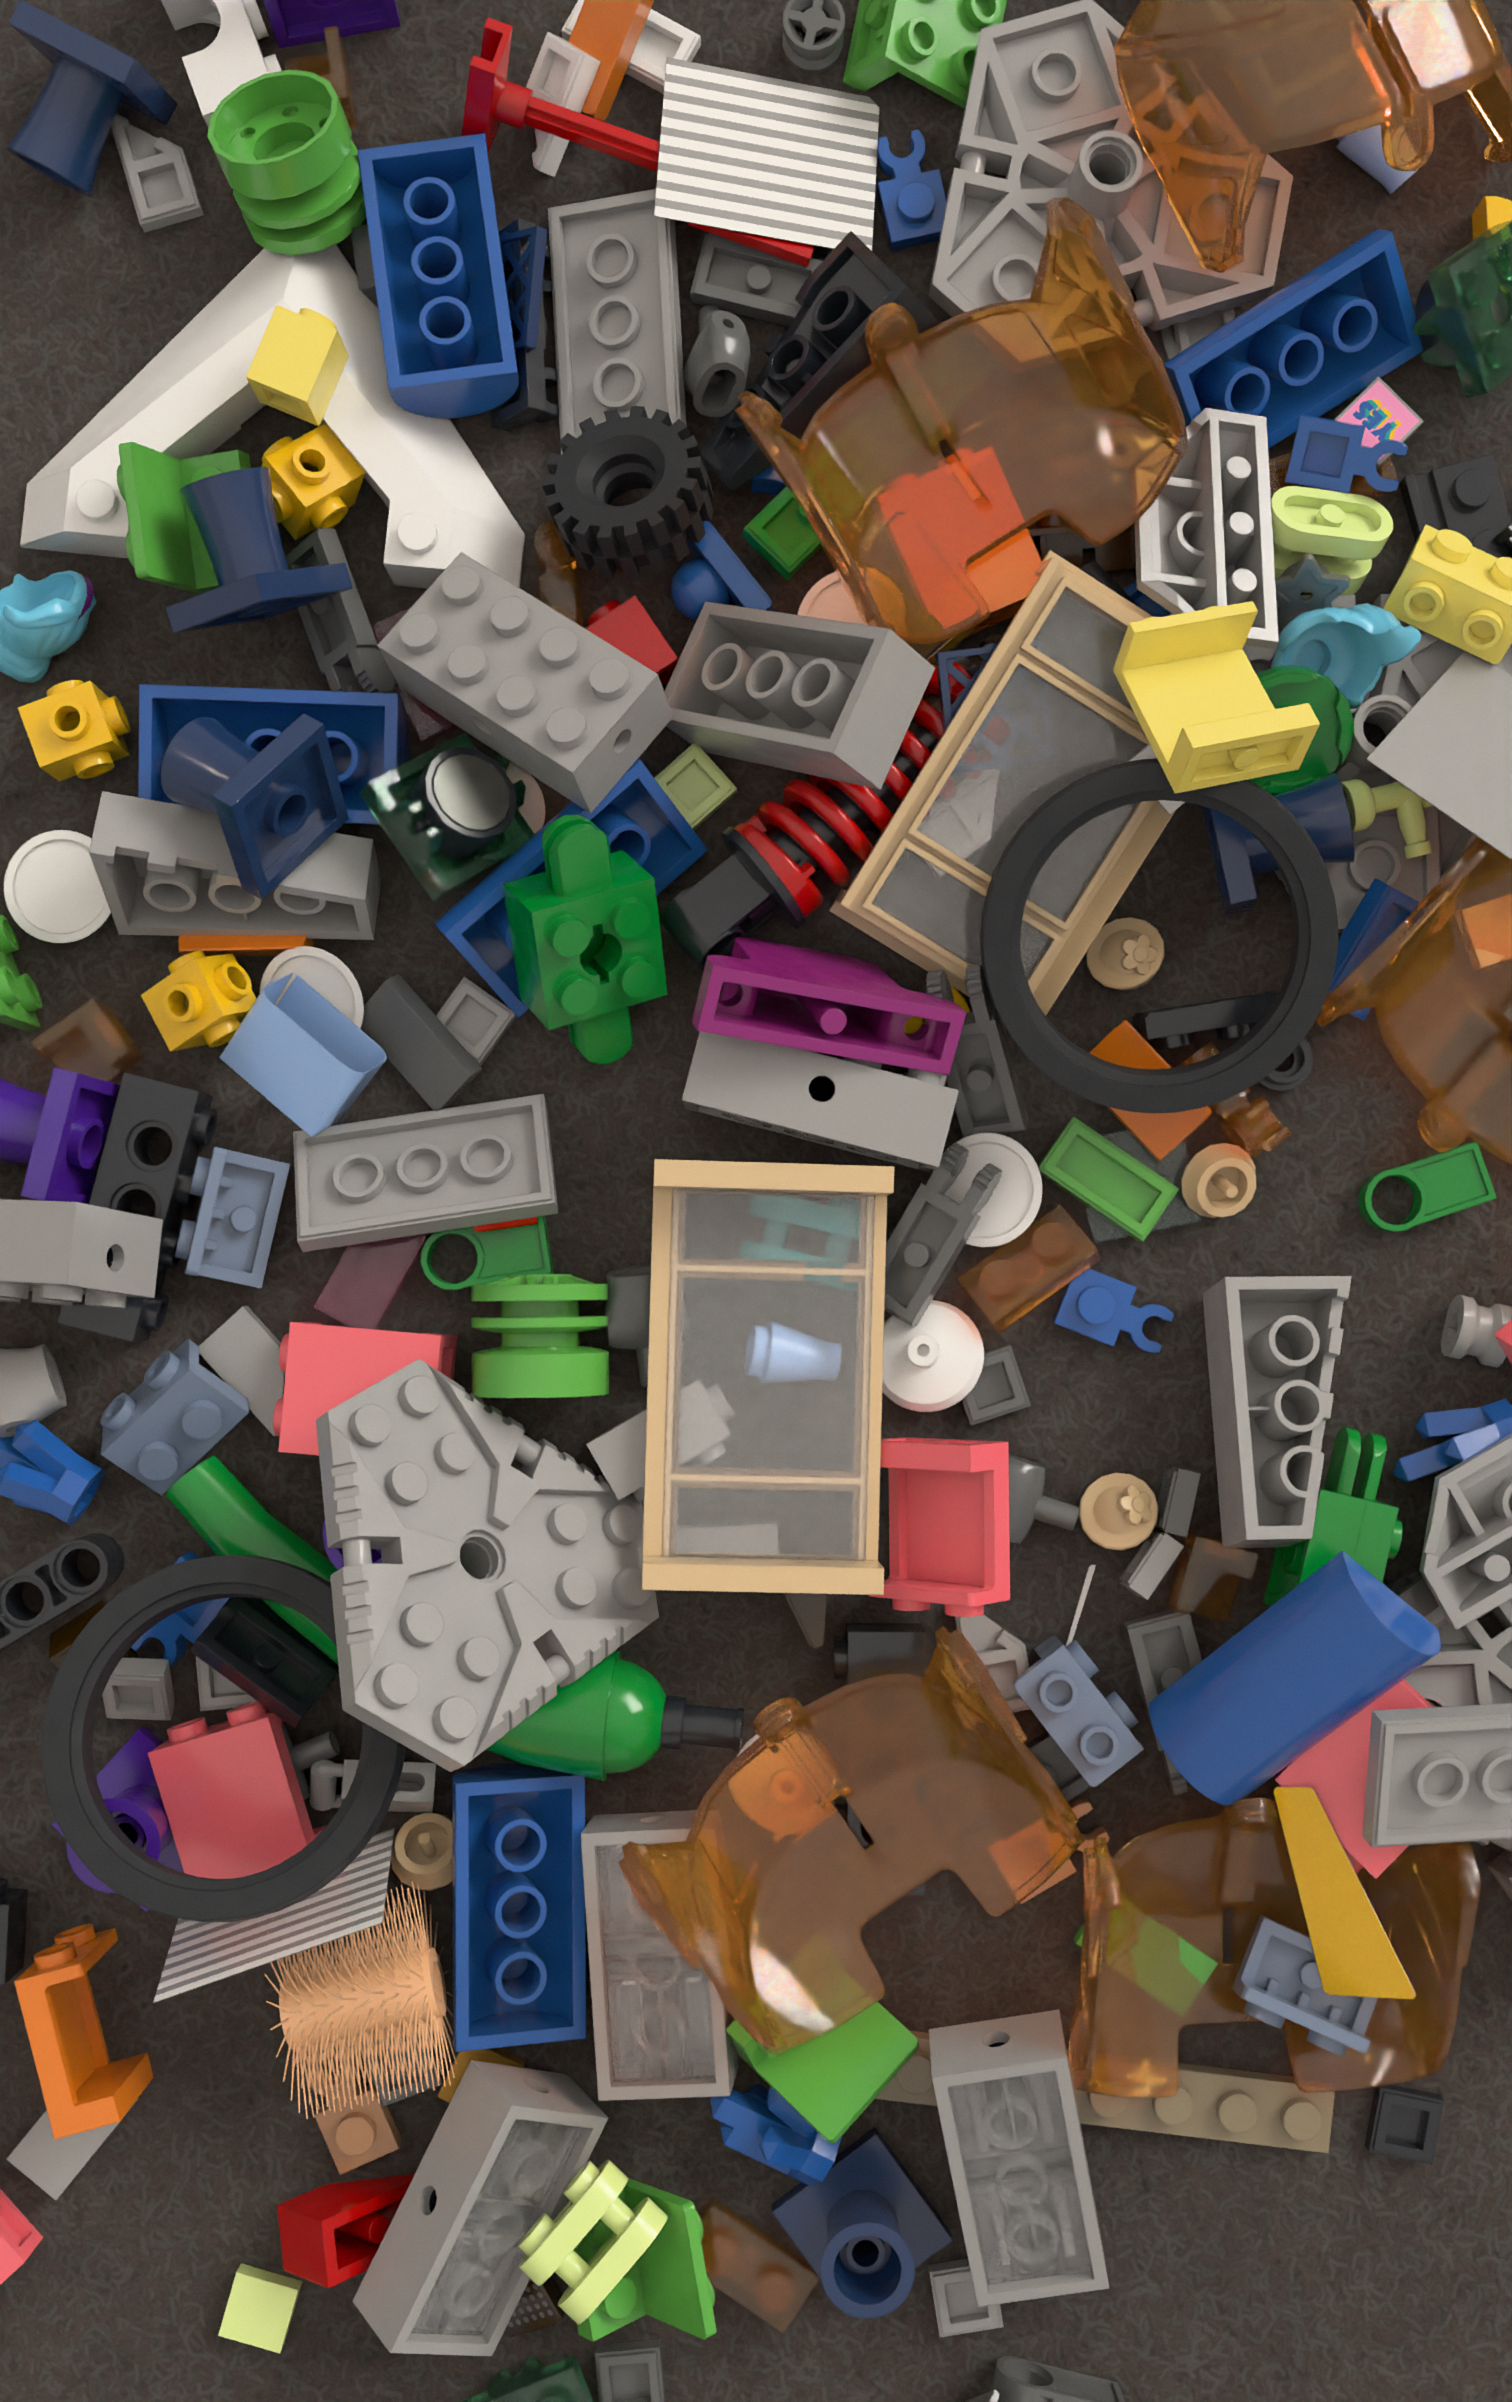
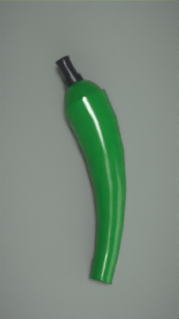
(591, 1728)

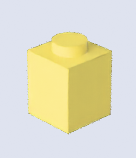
(298, 363)

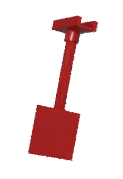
(495, 100)

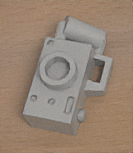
(413, 1792)

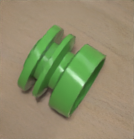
(290, 161)
(540, 1339)

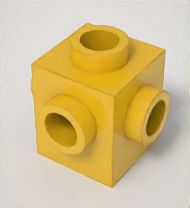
(312, 480)
(76, 730)
(200, 1000)

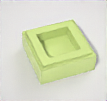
(695, 785)
(260, 2308)

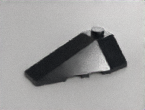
(815, 354)

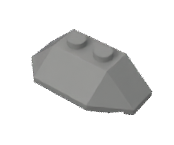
(1212, 525)
(1470, 1535)

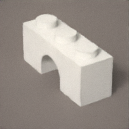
(233, 54)

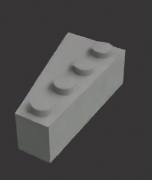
(174, 876)
(1270, 1400)

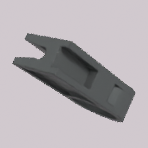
(1035, 2382)

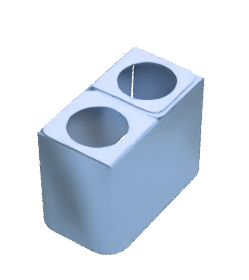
(303, 1055)

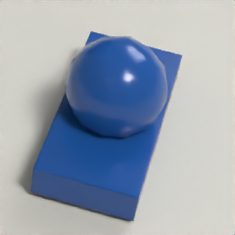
(715, 577)

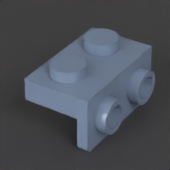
(234, 1216)
(170, 1419)
(1074, 1712)
(1284, 1982)

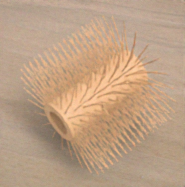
(366, 1999)

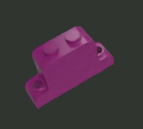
(824, 1006)

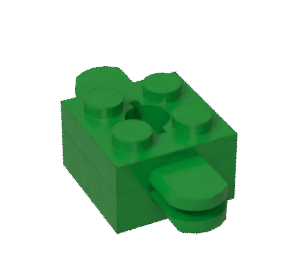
(559, 945)
(1344, 1518)

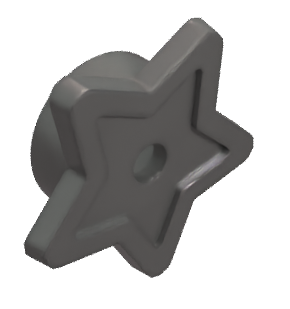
(1304, 576)

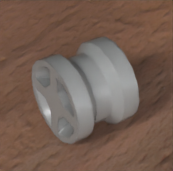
(1471, 1330)

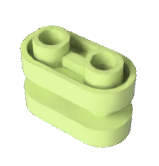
(1333, 526)
(551, 2242)

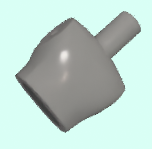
(28, 1387)

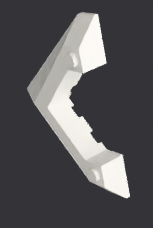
(200, 395)

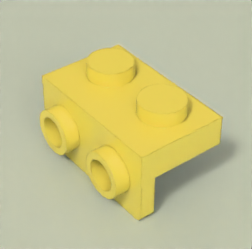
(1456, 594)

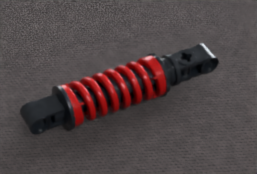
(792, 841)

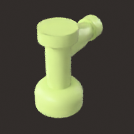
(1366, 802)

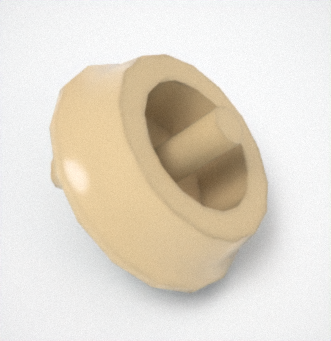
(1125, 954)
(1219, 1181)
(1118, 1511)
(424, 1852)

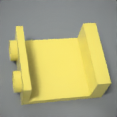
(1205, 700)

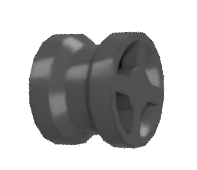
(810, 20)

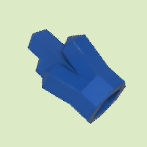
(1473, 1430)
(46, 1473)
(773, 2134)

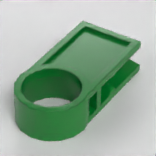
(1439, 1186)
(499, 1252)

